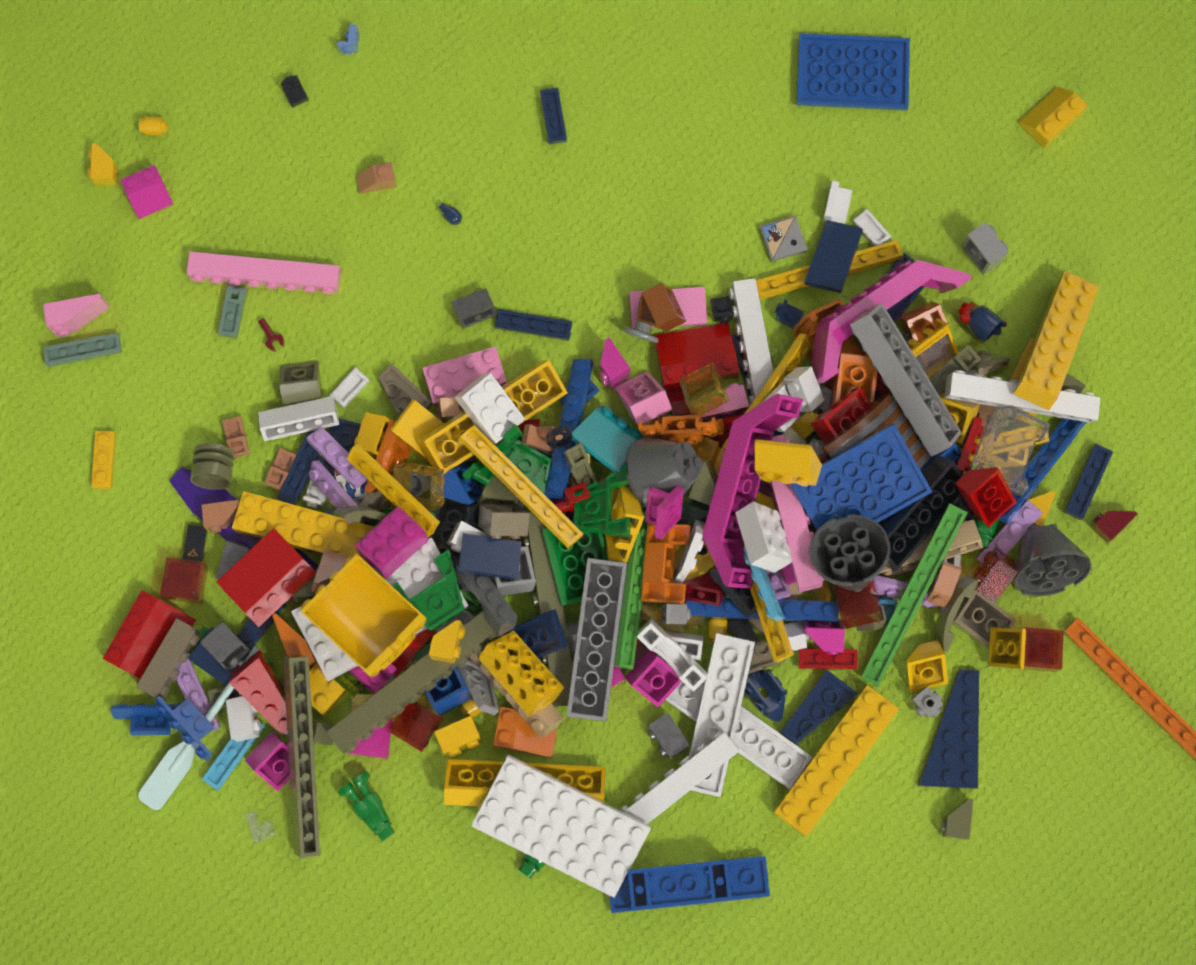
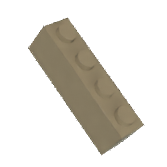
(169, 659)

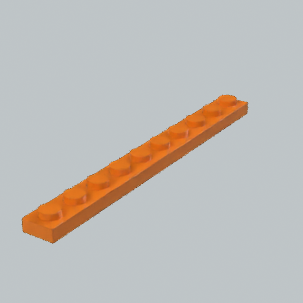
(1133, 685)

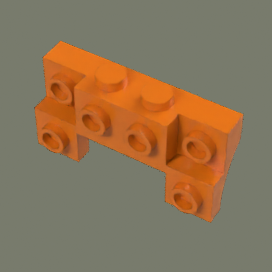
(683, 429)
(660, 565)

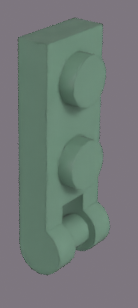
(232, 312)

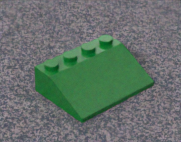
(570, 563)

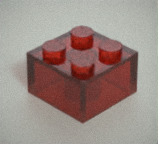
(995, 574)
(184, 580)
(859, 607)
(1043, 649)
(415, 725)

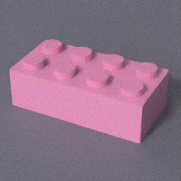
(454, 375)

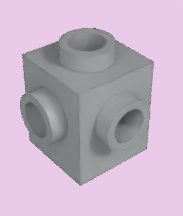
(920, 703)

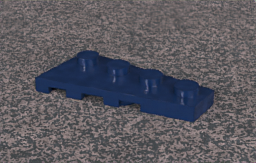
(818, 706)

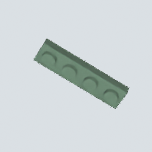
(82, 349)

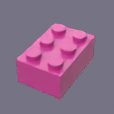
(391, 542)

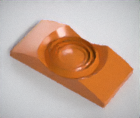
(391, 453)

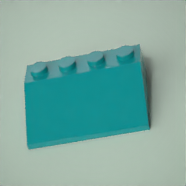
(606, 437)

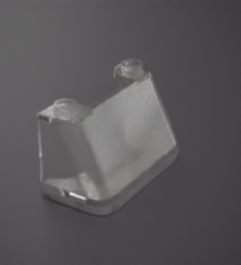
(1009, 444)

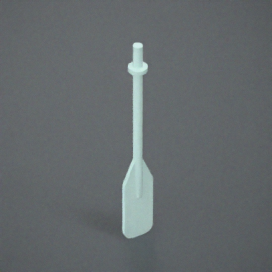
(177, 761)

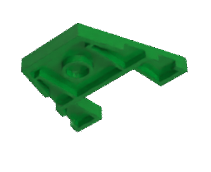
(508, 439)
(527, 460)
(595, 512)
(441, 599)

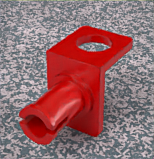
(567, 504)

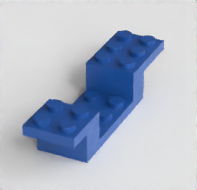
(692, 884)

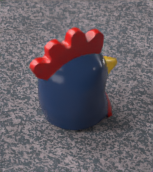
(981, 320)

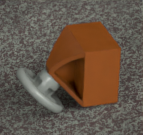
(657, 309)

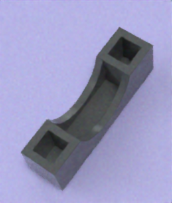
(497, 610)

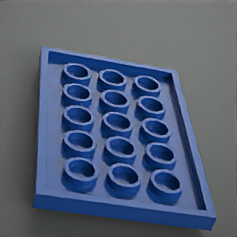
(853, 71)
(865, 481)

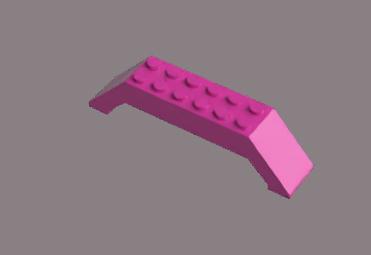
(889, 291)
(739, 486)

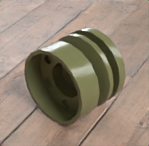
(212, 466)

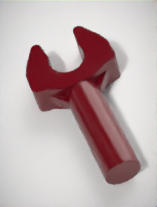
(271, 336)

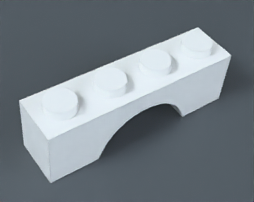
(682, 663)

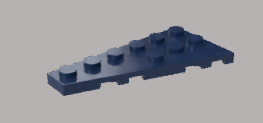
(956, 743)

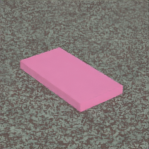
(690, 300)

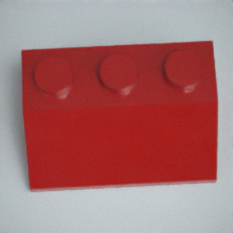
(986, 494)

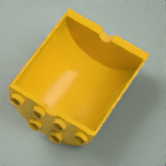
(364, 616)

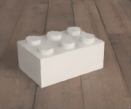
(489, 407)
(764, 537)

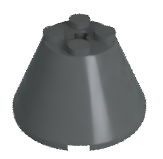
(661, 465)
(850, 551)
(1049, 562)

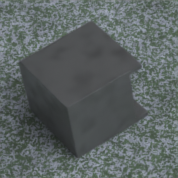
(225, 646)

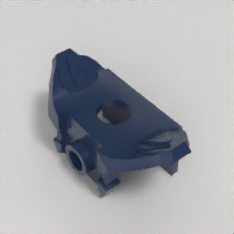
(774, 704)

